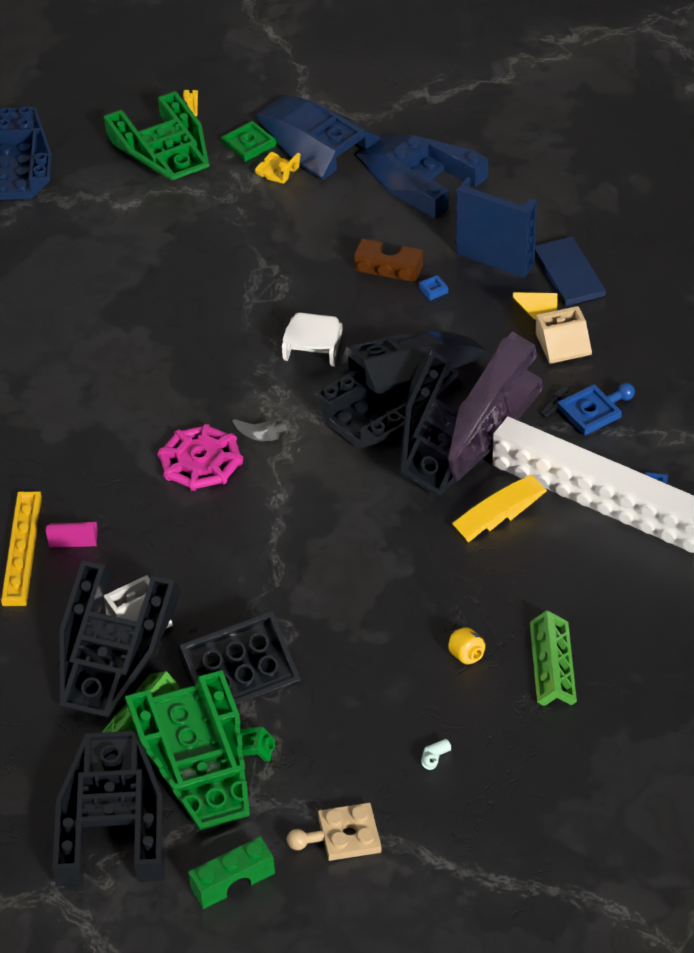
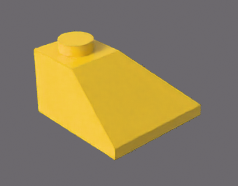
(536, 302)

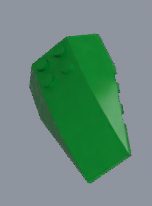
(196, 747)

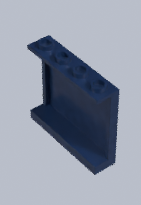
(495, 230)

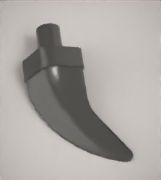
(263, 431)

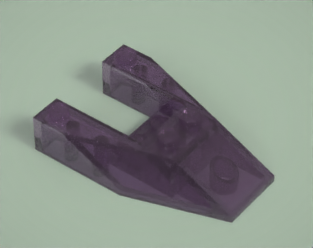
(501, 391)

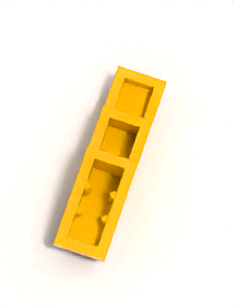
(499, 506)

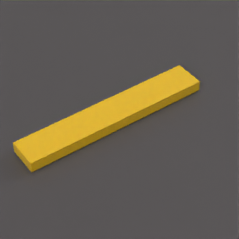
(21, 549)

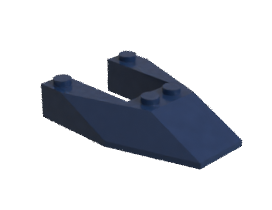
(410, 163)

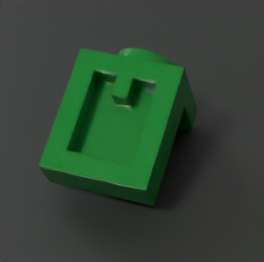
(257, 742)

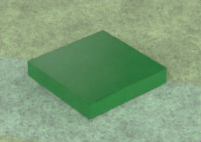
(248, 141)

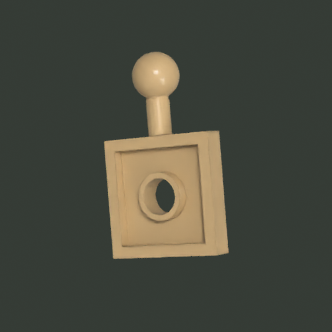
(337, 843)

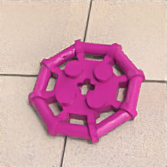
(200, 466)

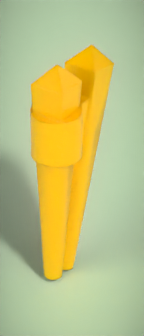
(191, 100)

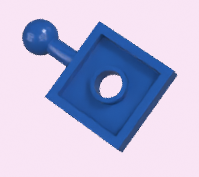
(594, 399)

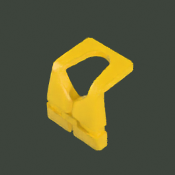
(274, 165)

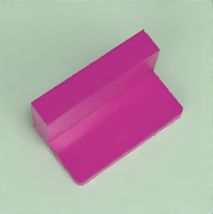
(72, 534)

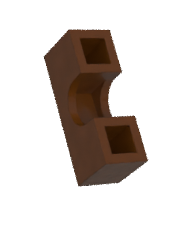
(403, 266)

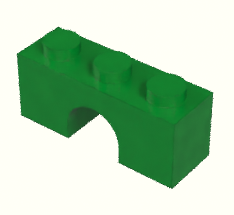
(213, 878)

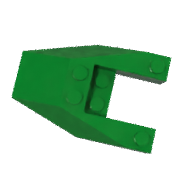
(167, 148)

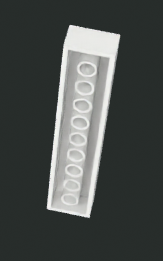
(596, 482)

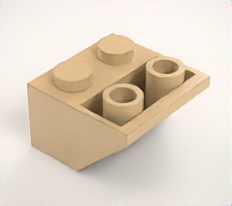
(563, 334)

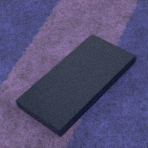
(569, 271)

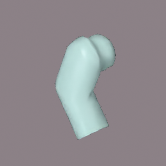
(432, 752)

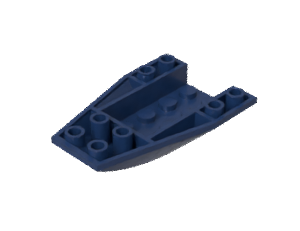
(313, 132)
(23, 153)

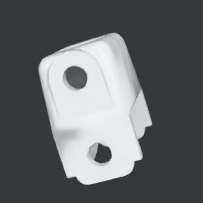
(313, 334)

